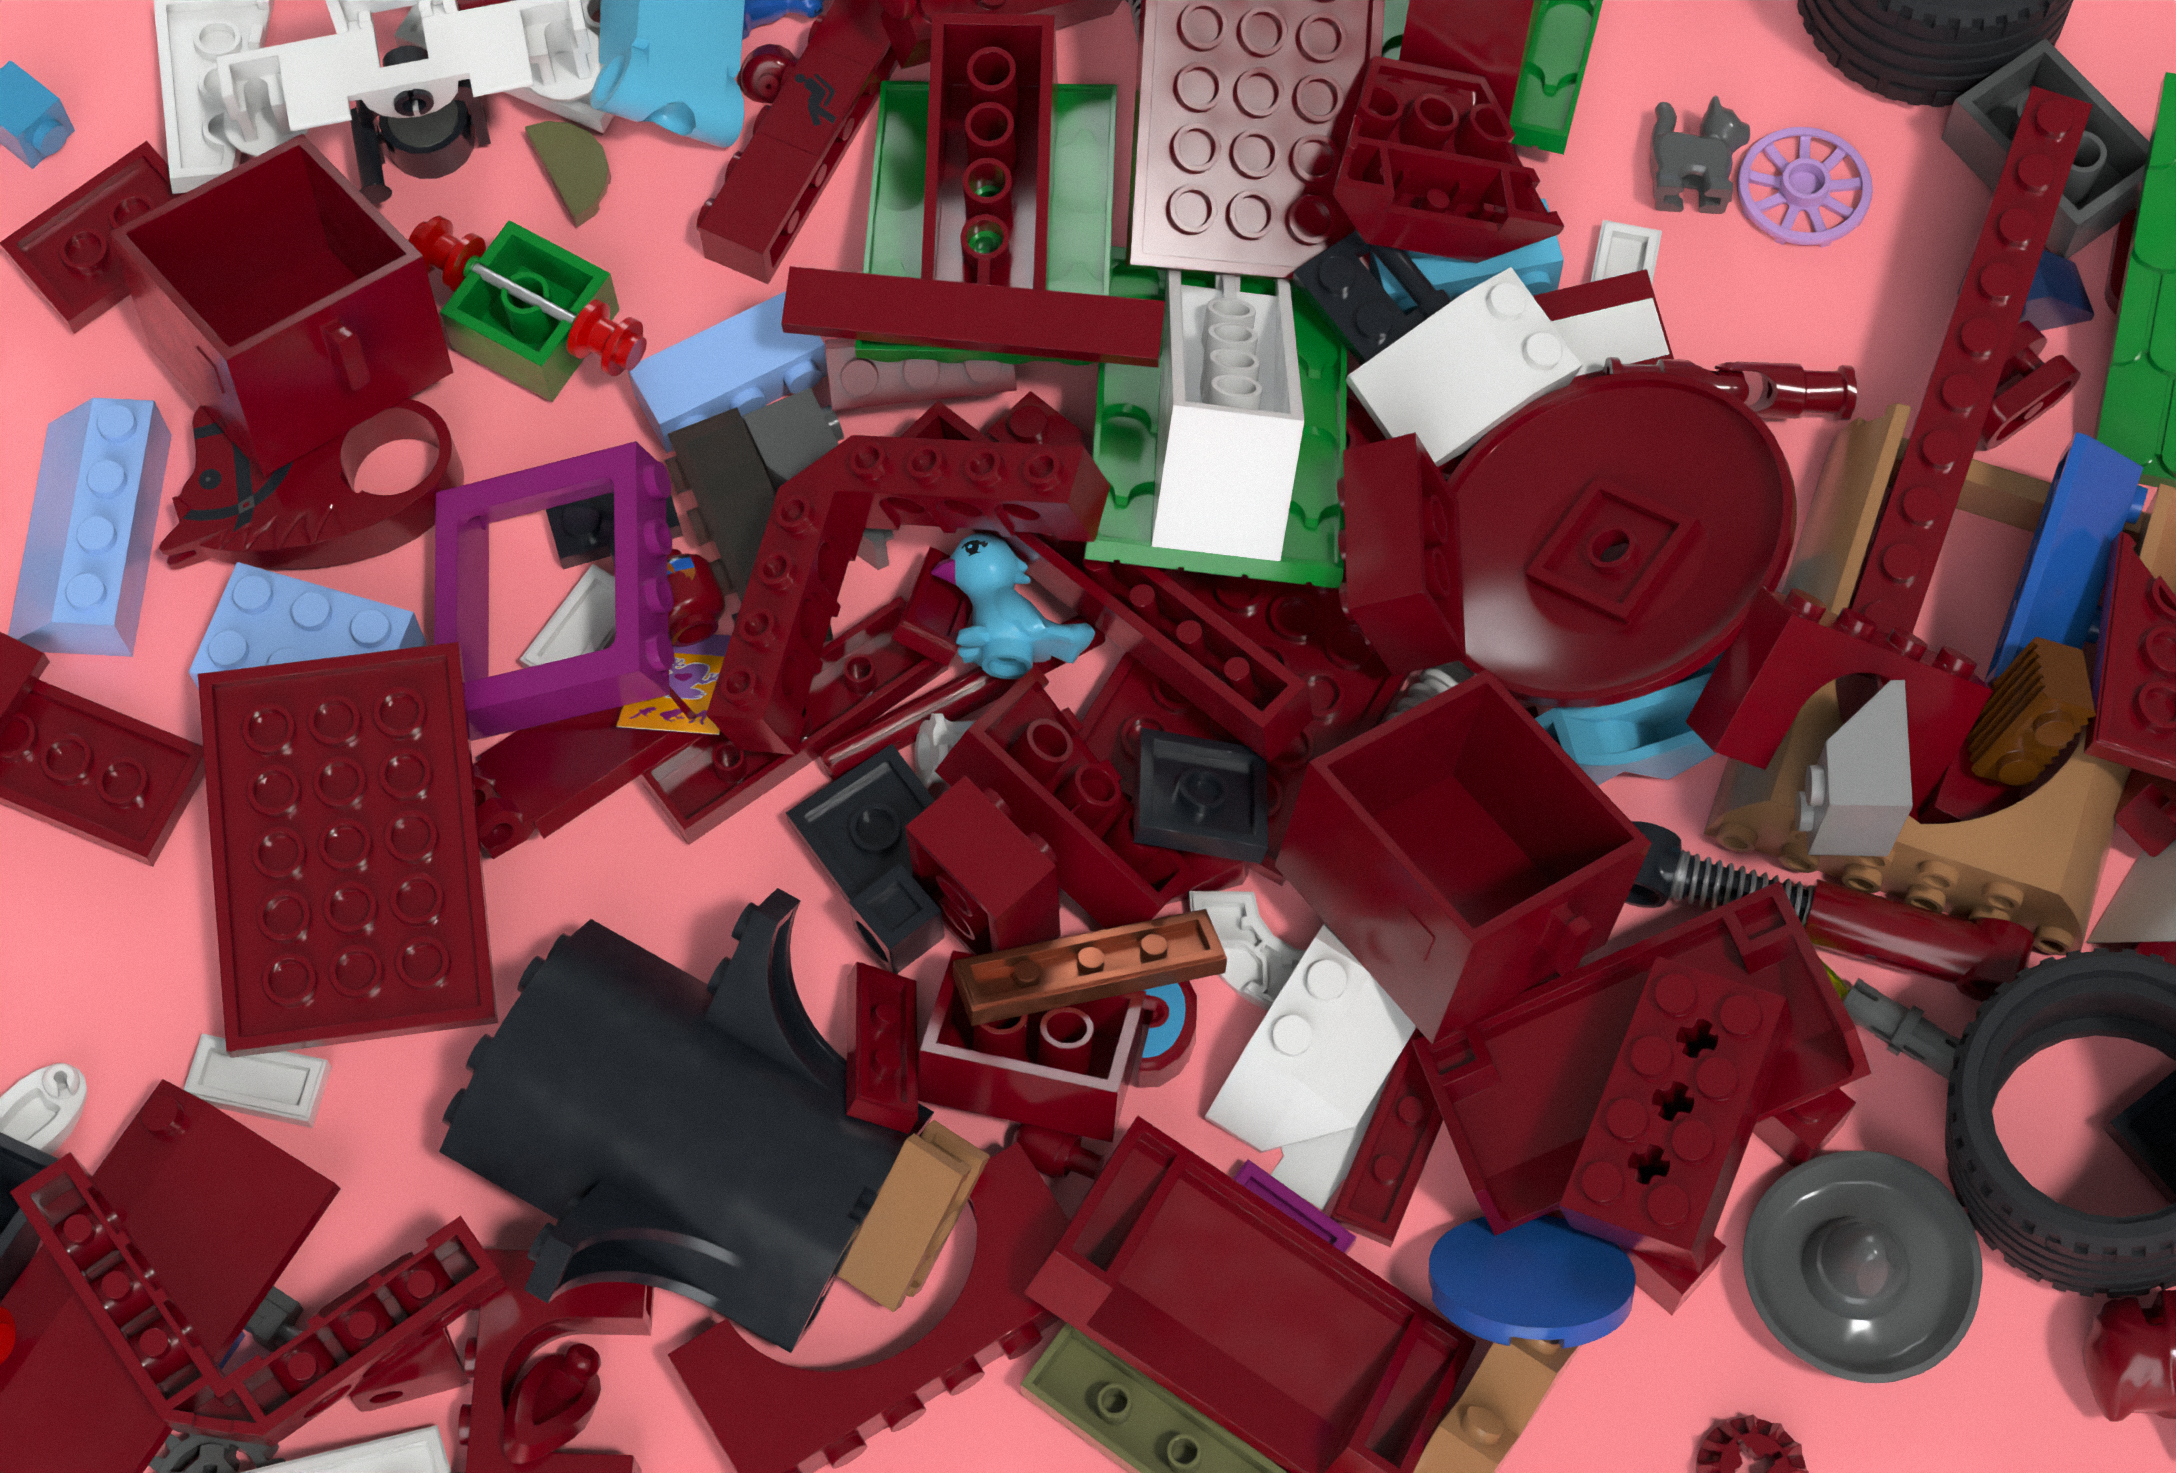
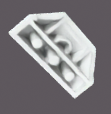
(1313, 1053)

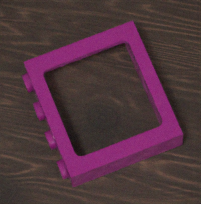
(641, 654)

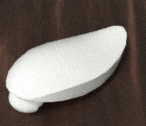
(44, 1106)

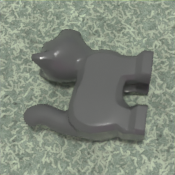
(1695, 161)

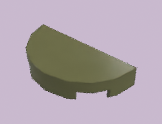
(573, 164)

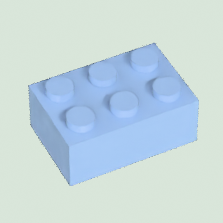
(286, 620)

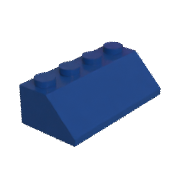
(2070, 550)

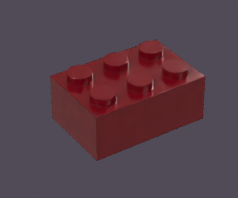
(1401, 555)
(984, 871)
(1039, 1069)

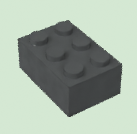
(2108, 161)

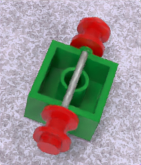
(527, 306)

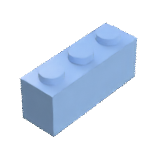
(725, 367)

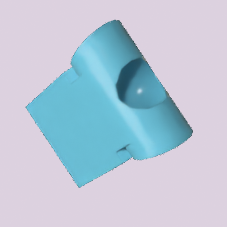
(673, 66)

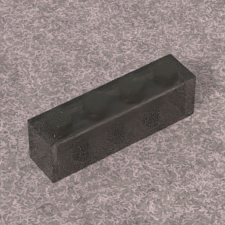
(728, 493)

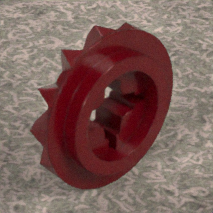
(1757, 1438)

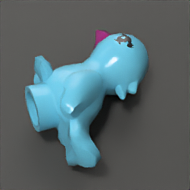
(1005, 626)

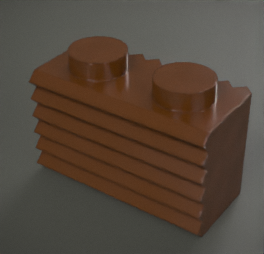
(2031, 713)

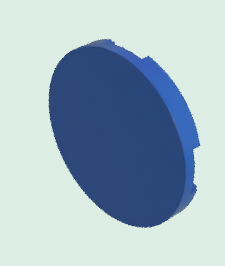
(1531, 1282)

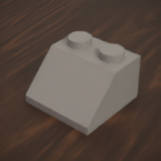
(1861, 782)

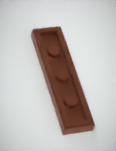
(1089, 967)

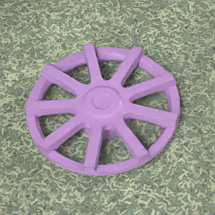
(1804, 187)

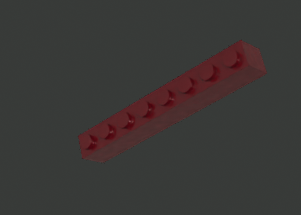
(1159, 625)

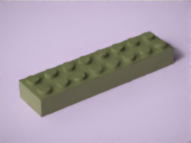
(1131, 1414)

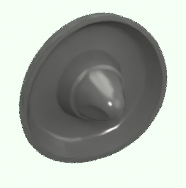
(1863, 1266)

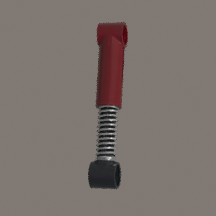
(1845, 920)

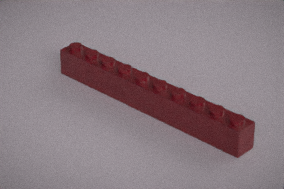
(1970, 361)

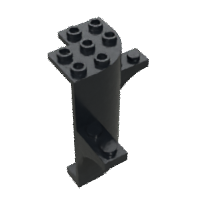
(676, 1126)

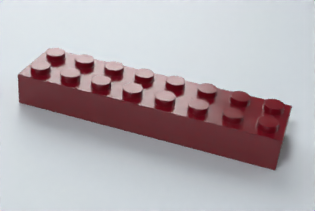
(858, 682)

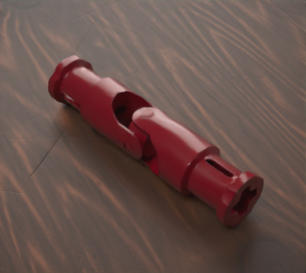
(1786, 386)

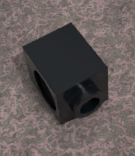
(897, 919)

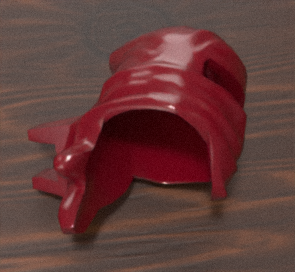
(2133, 1357)

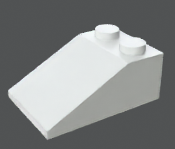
(1466, 368)

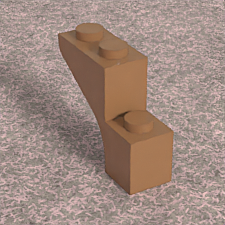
(1496, 1407)

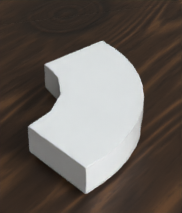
(1255, 957)

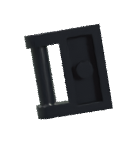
(1355, 301)

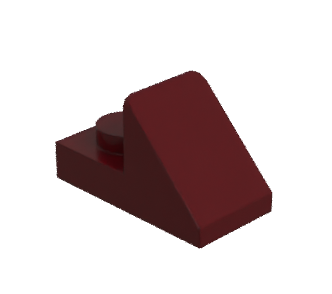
(2148, 811)

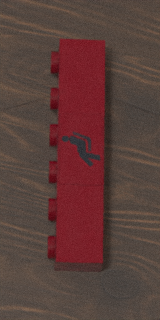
(798, 141)

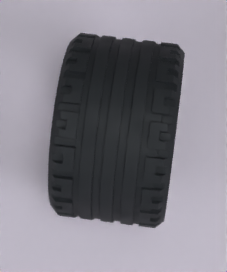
(1928, 47)
(2043, 1006)

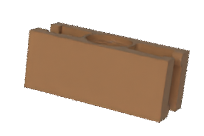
(913, 1215)

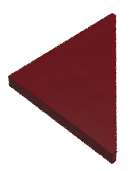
(2135, 668)

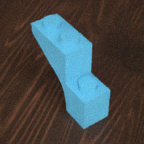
(1632, 736)

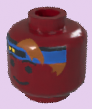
(696, 598)

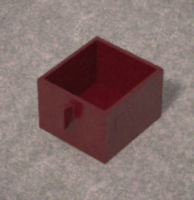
(283, 303)
(1460, 854)

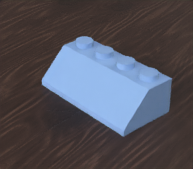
(92, 529)

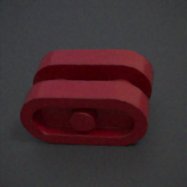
(2032, 396)

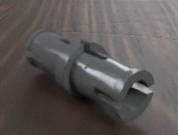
(1901, 1028)

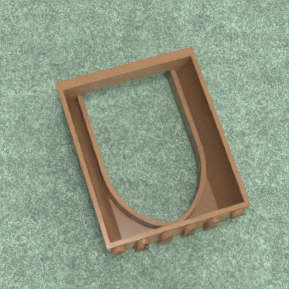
(2019, 865)

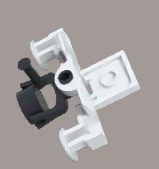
(418, 91)

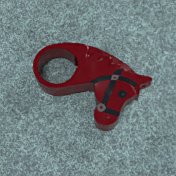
(308, 507)

